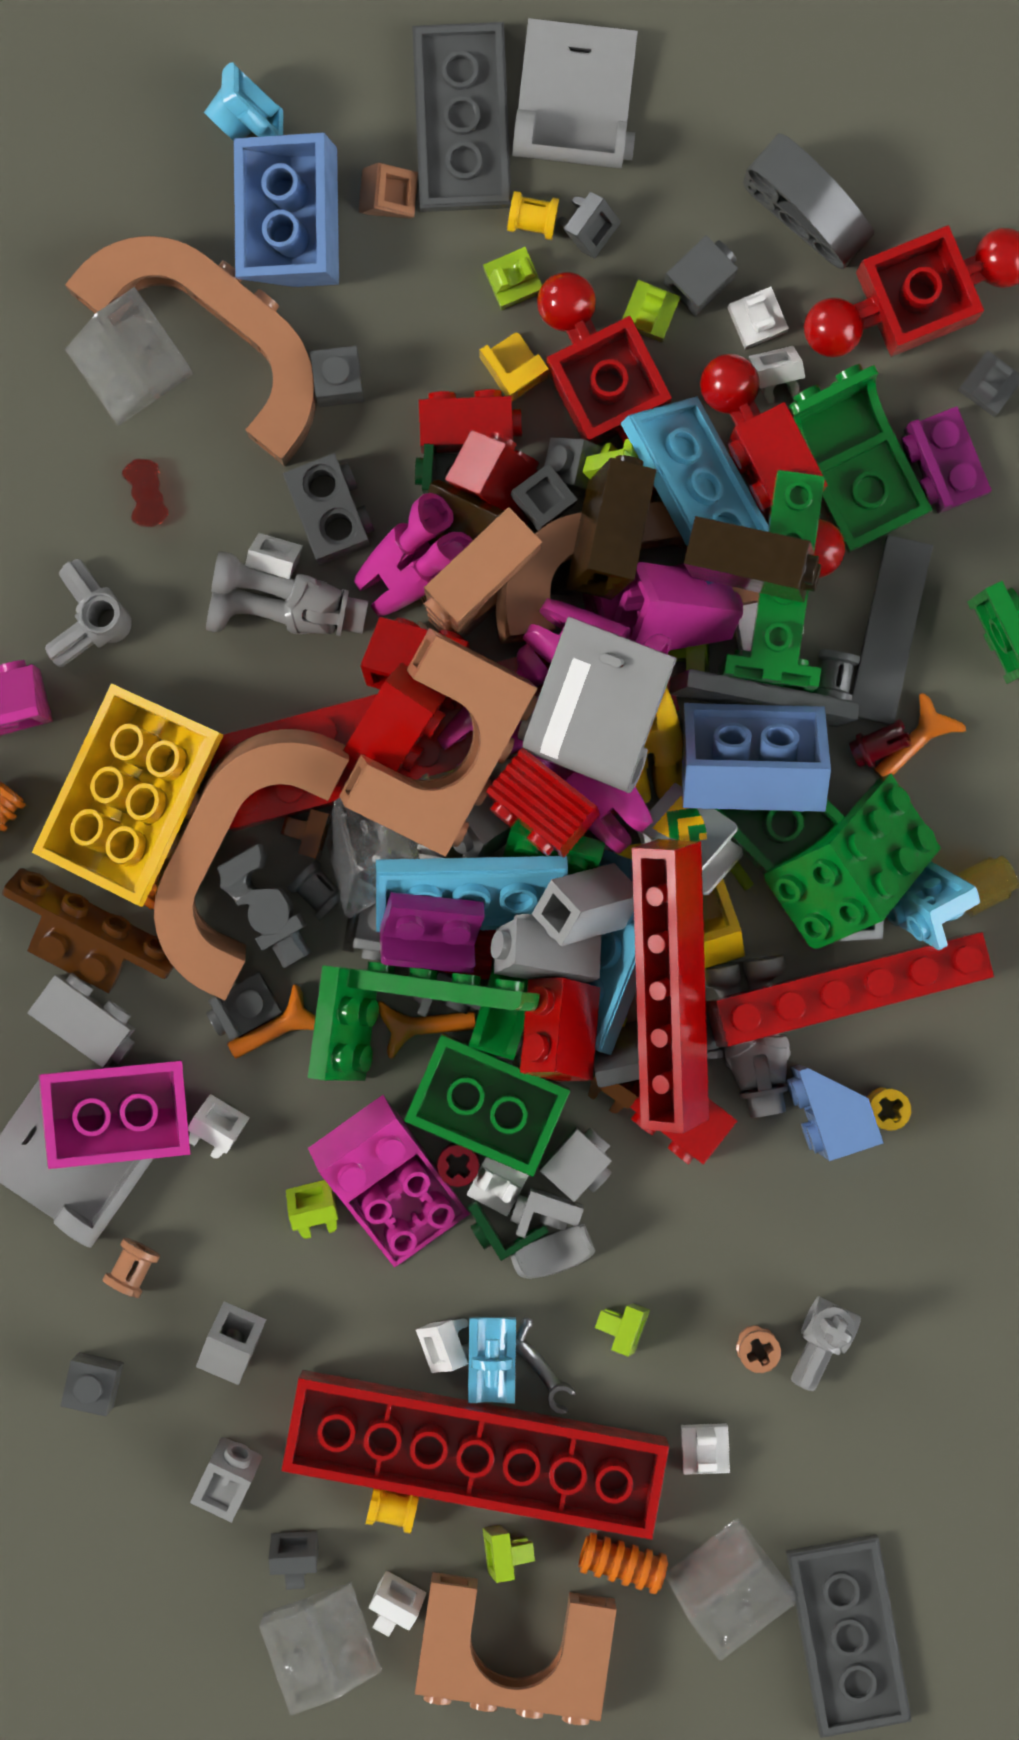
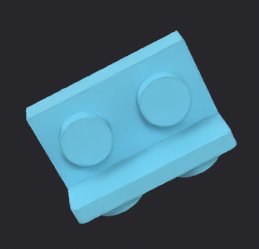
(931, 901)

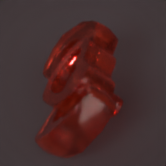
(146, 492)

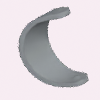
(554, 1253)

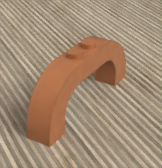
(168, 262)
(527, 590)
(266, 759)

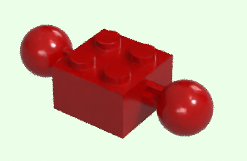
(915, 292)
(603, 371)
(765, 443)

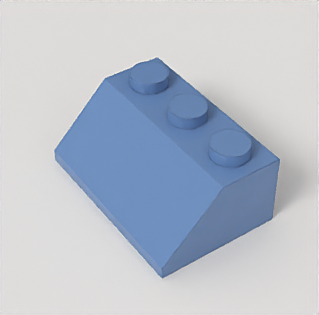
(286, 210)
(755, 757)

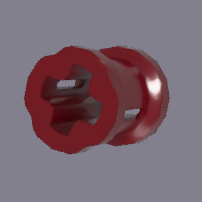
(458, 1178)

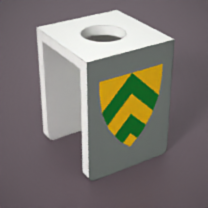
(696, 824)

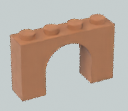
(468, 586)
(438, 808)
(567, 1687)

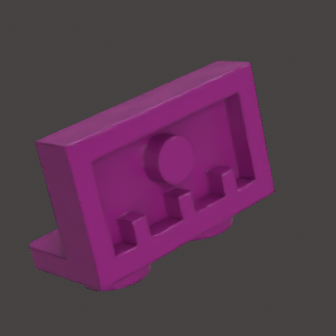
(945, 459)
(430, 932)

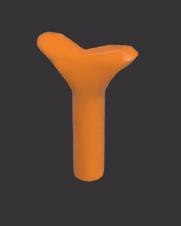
(930, 726)
(294, 1018)
(404, 1026)

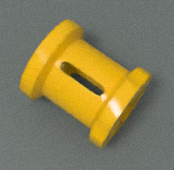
(533, 215)
(901, 1108)
(392, 1509)

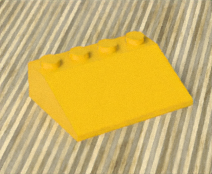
(127, 794)

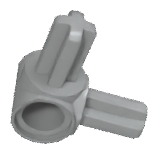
(91, 603)
(828, 1332)

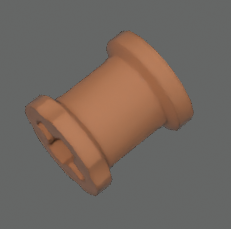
(135, 1253)
(772, 1350)

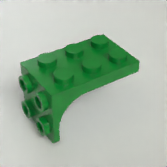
(859, 456)
(857, 868)

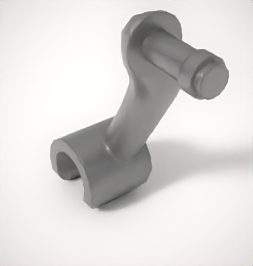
(540, 1366)

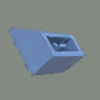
(837, 1117)

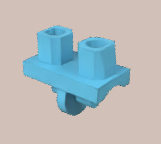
(492, 1359)

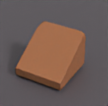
(388, 191)

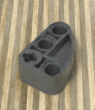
(808, 201)

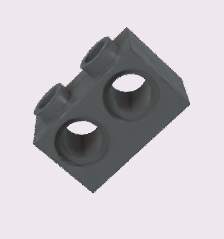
(319, 512)

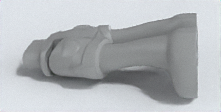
(307, 607)
(760, 1063)

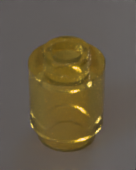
(993, 881)

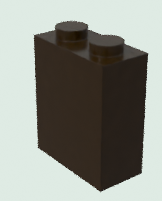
(611, 527)
(752, 559)

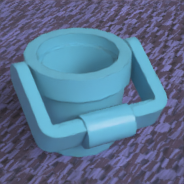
(244, 107)

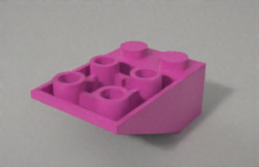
(387, 1181)

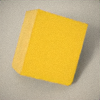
(514, 366)

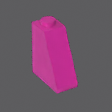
(678, 606)

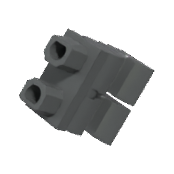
(269, 908)

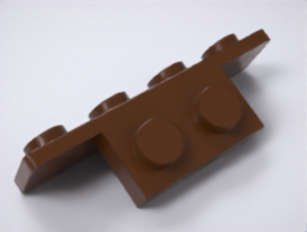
(83, 936)

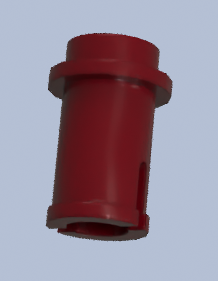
(879, 744)

